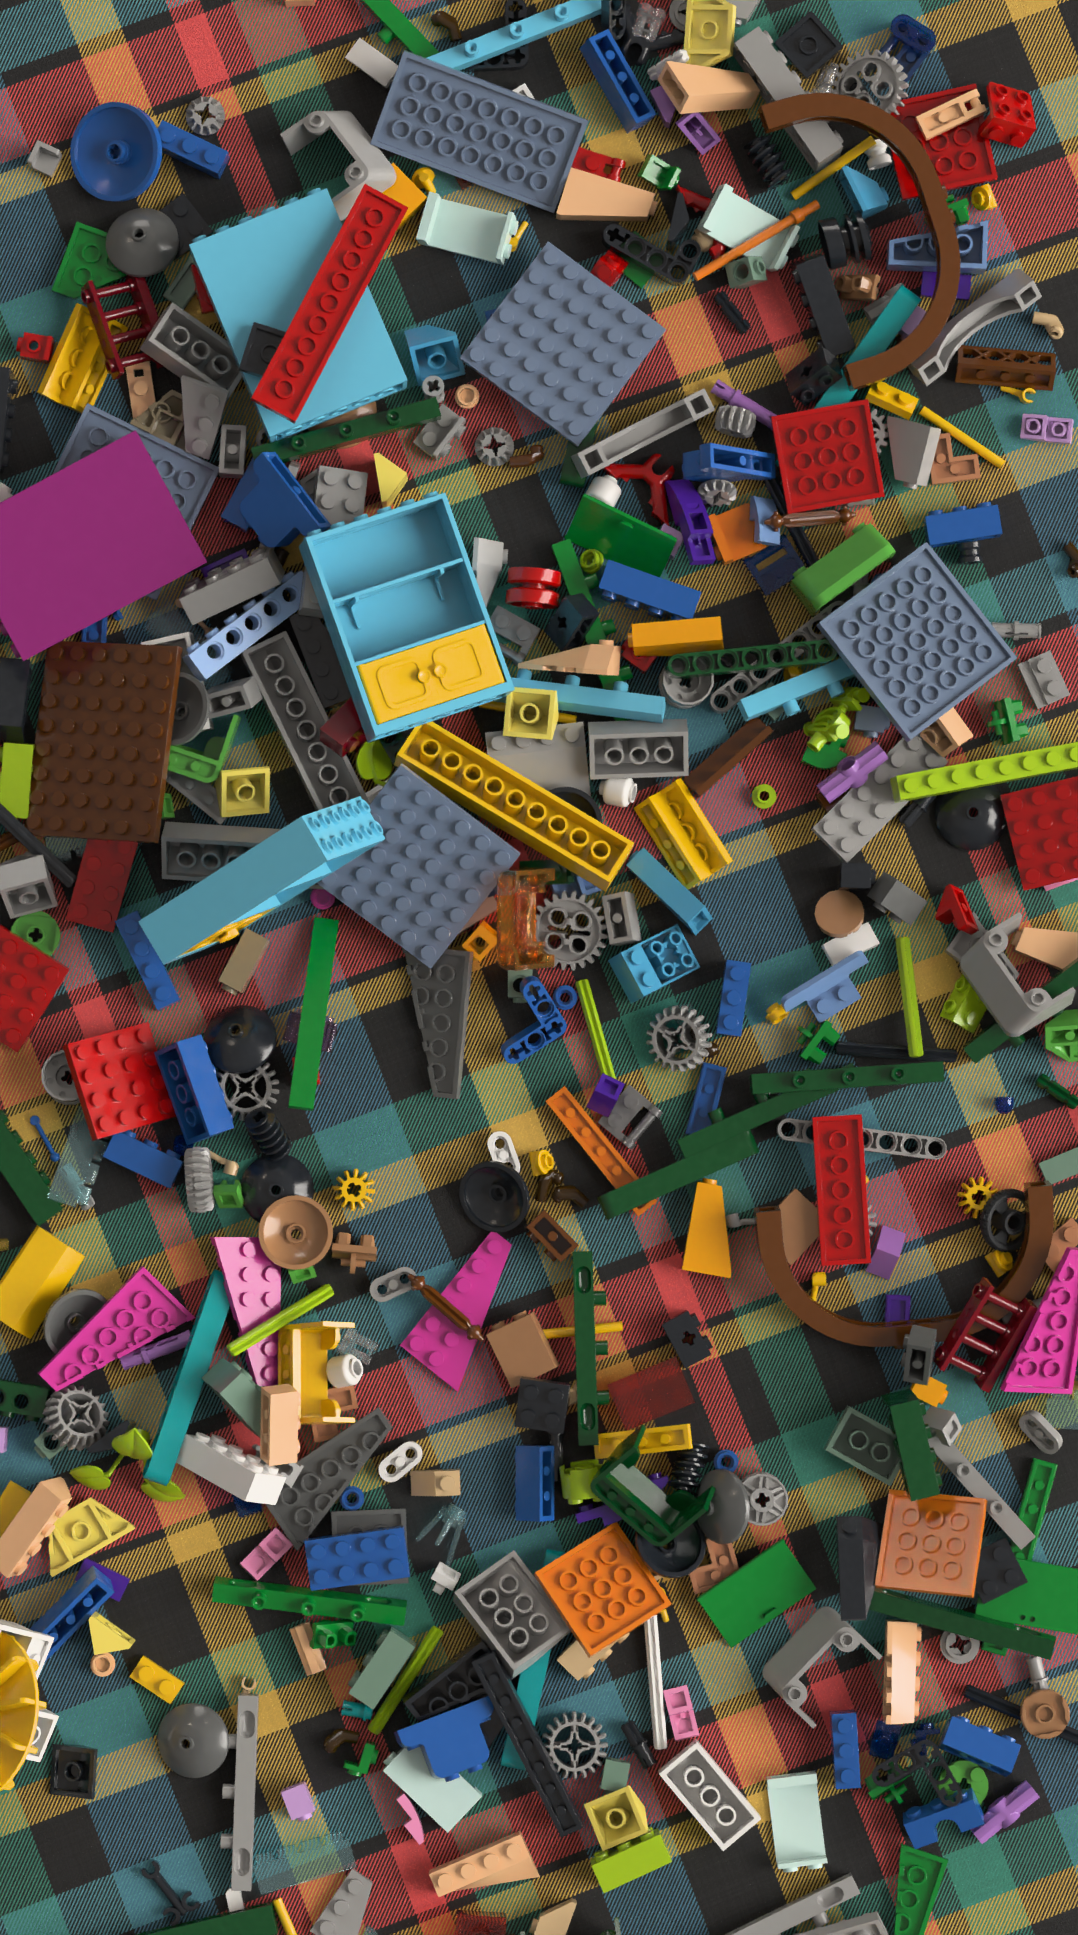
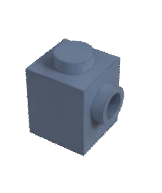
(871, 721)

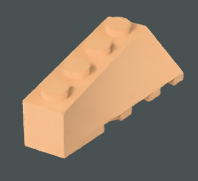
(947, 733)
(32, 1524)
(900, 1671)
(490, 1865)

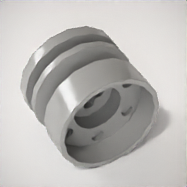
(685, 697)
(52, 1076)
(770, 1487)

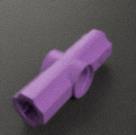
(852, 772)
(1005, 1811)

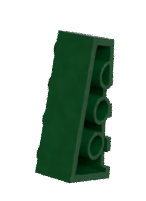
(912, 1444)

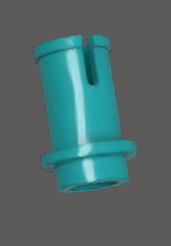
(357, 1710)

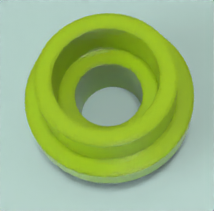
(591, 560)
(756, 798)

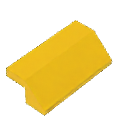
(78, 363)
(683, 834)
(36, 1280)

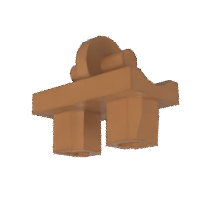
(858, 287)
(354, 1255)

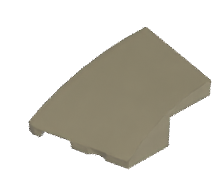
(164, 419)

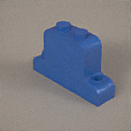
(727, 464)
(279, 505)
(451, 1740)

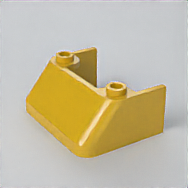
(303, 1365)

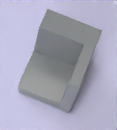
(44, 159)
(944, 1423)

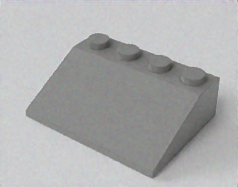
(545, 762)
(511, 1613)

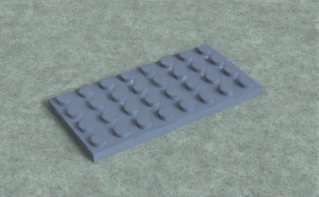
(479, 131)

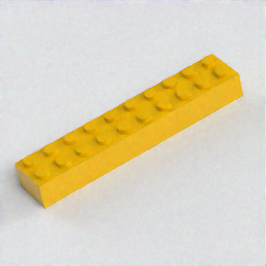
(515, 804)

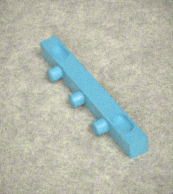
(518, 34)
(801, 686)
(597, 701)

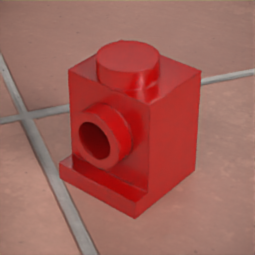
(609, 268)
(42, 354)
(640, 663)

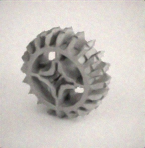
(690, 1022)
(261, 1102)
(199, 1179)
(64, 1406)
(586, 1744)

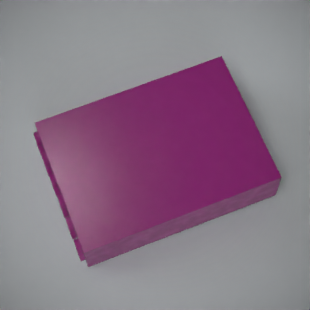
(88, 545)

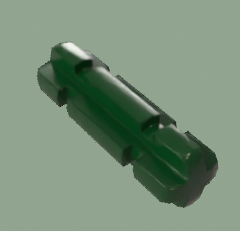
(1057, 1091)

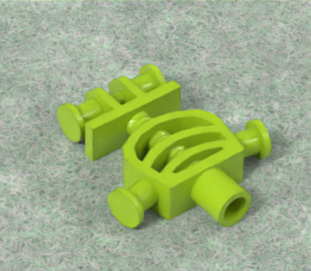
(833, 722)

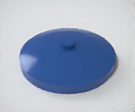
(116, 151)

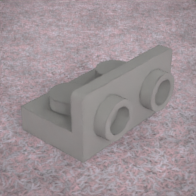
(437, 435)

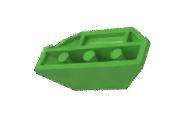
(1062, 1035)

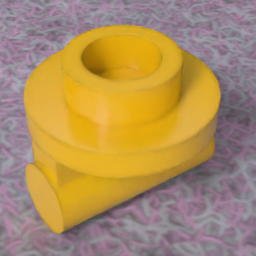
(423, 179)
(983, 198)
(541, 1162)
(999, 1262)

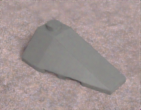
(487, 565)

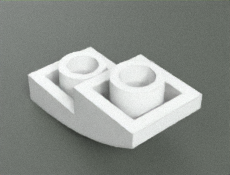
(372, 62)
(840, 948)

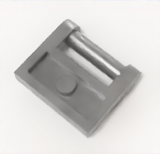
(515, 630)
(624, 1111)

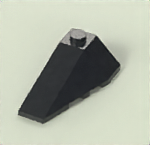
(857, 1558)

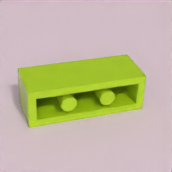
(16, 777)

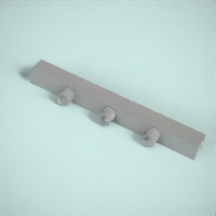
(980, 1488)
(243, 1792)
(808, 1906)

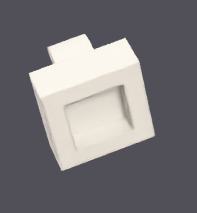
(445, 1578)

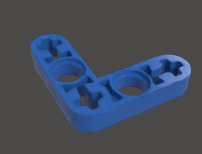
(544, 1021)

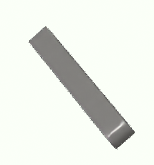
(754, 683)
(873, 1140)

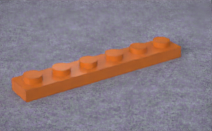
(594, 1142)

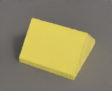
(390, 479)
(531, 713)
(243, 791)
(107, 1636)
(617, 1817)

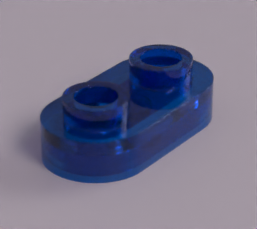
(914, 32)

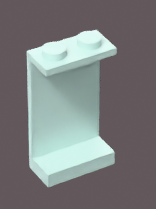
(735, 220)
(466, 229)
(440, 1799)
(796, 1821)

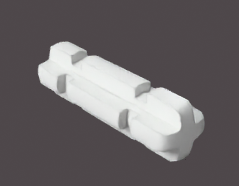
(679, 56)

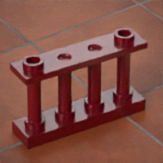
(142, 307)
(1003, 1348)

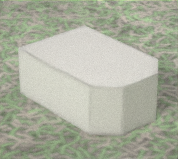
(234, 1900)

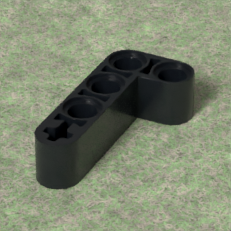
(648, 250)

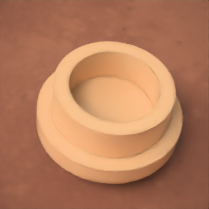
(467, 396)
(102, 1664)

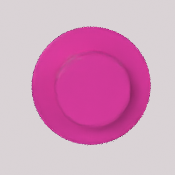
(322, 898)

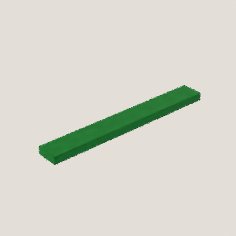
(313, 1014)
(1031, 1514)

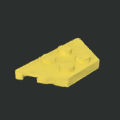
(709, 31)
(84, 1532)

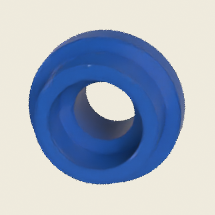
(565, 1005)
(726, 1453)
(352, 1490)

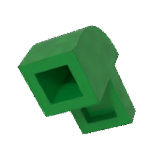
(827, 757)

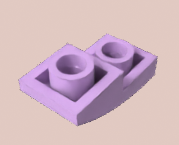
(1046, 429)

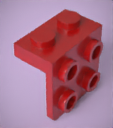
(1010, 116)

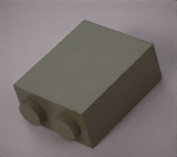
(243, 962)

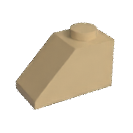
(435, 1482)
(554, 1920)

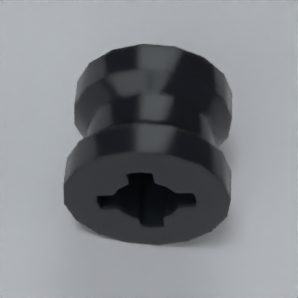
(969, 553)

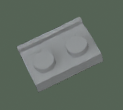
(1043, 680)

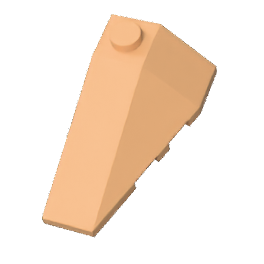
(588, 659)

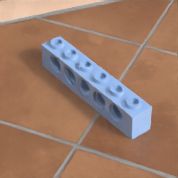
(197, 658)

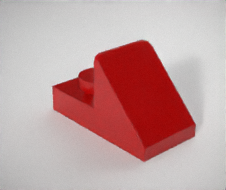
(956, 909)

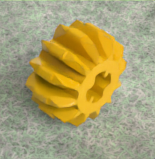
(357, 1181)
(973, 1190)

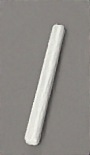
(655, 1683)

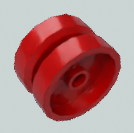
(533, 588)

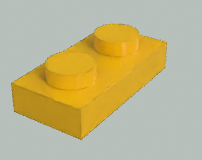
(892, 399)
(157, 1679)

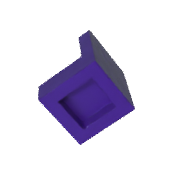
(605, 1095)

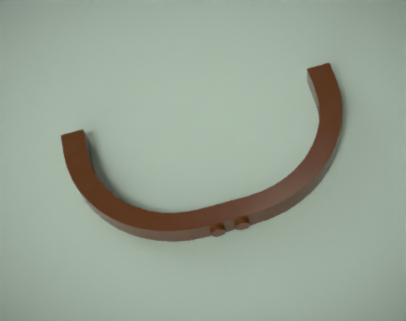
(933, 200)
(1014, 1287)

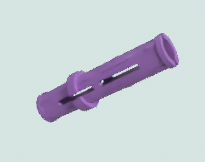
(737, 399)
(153, 1351)

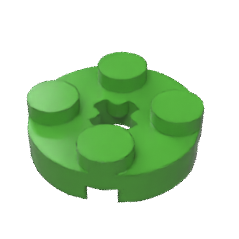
(46, 926)
(974, 1776)

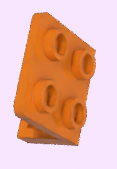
(734, 535)

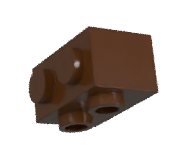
(552, 1236)

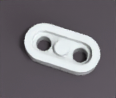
(505, 1154)
(400, 1461)

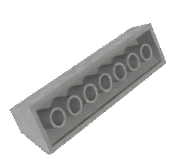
(298, 721)
(199, 850)

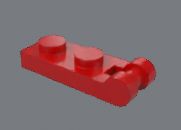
(595, 164)

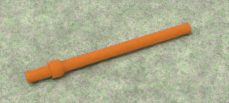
(795, 217)

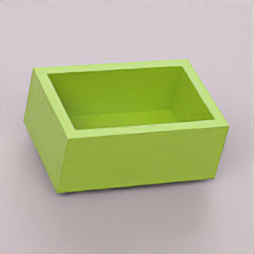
(630, 1860)

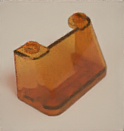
(517, 918)

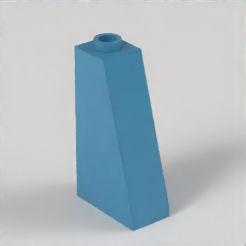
(669, 891)

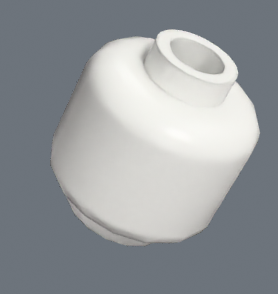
(605, 489)
(618, 791)
(344, 1370)

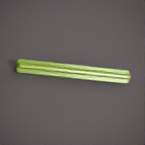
(909, 997)
(594, 1028)
(280, 1320)
(405, 1680)

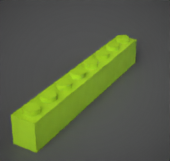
(985, 772)

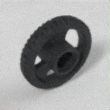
(1000, 1221)

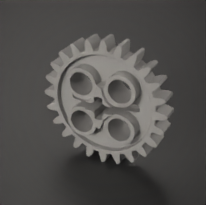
(887, 75)
(571, 908)

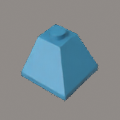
(863, 192)
(434, 353)

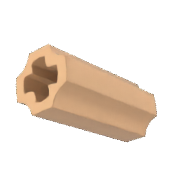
(311, 1658)

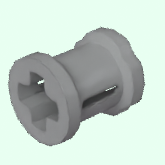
(433, 383)

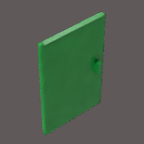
(612, 533)
(763, 1583)
(1043, 1602)

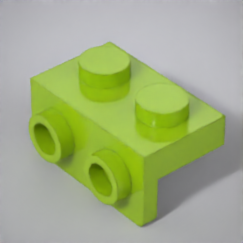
(964, 1006)

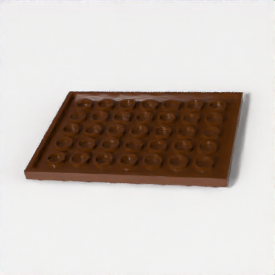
(103, 741)

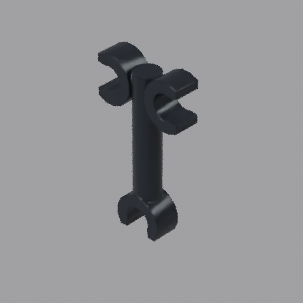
(179, 1907)

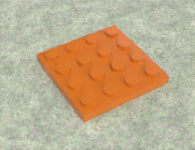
(931, 1544)
(602, 1589)

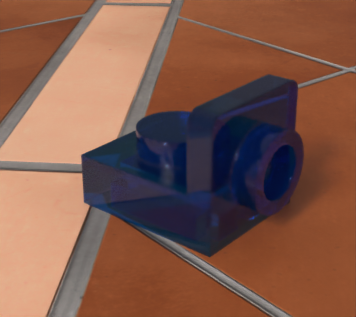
(884, 1740)

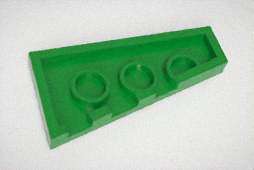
(917, 1889)

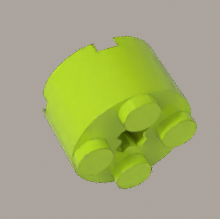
(577, 1480)

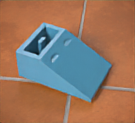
(654, 963)

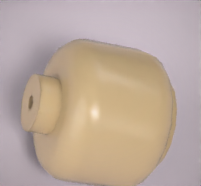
(704, 240)

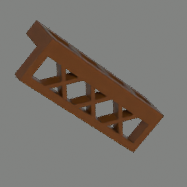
(1005, 371)
(727, 756)

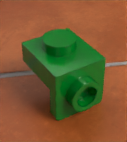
(659, 173)
(368, 1757)

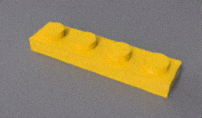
(653, 1440)

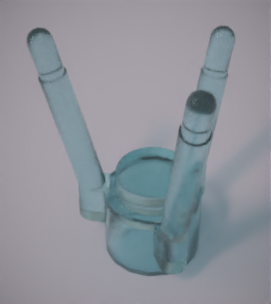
(452, 1516)

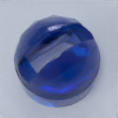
(1004, 1104)
(180, 1145)

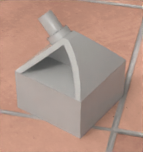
(26, 885)

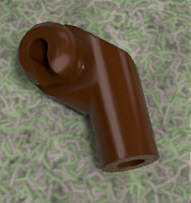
(528, 459)

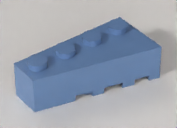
(919, 255)

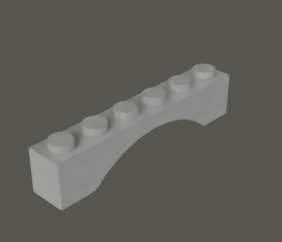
(1007, 297)
(642, 433)

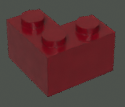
(343, 730)

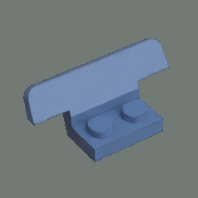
(829, 990)

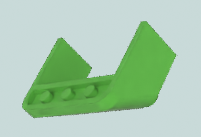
(841, 567)
(203, 765)

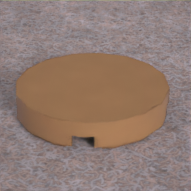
(839, 913)
(1044, 1713)

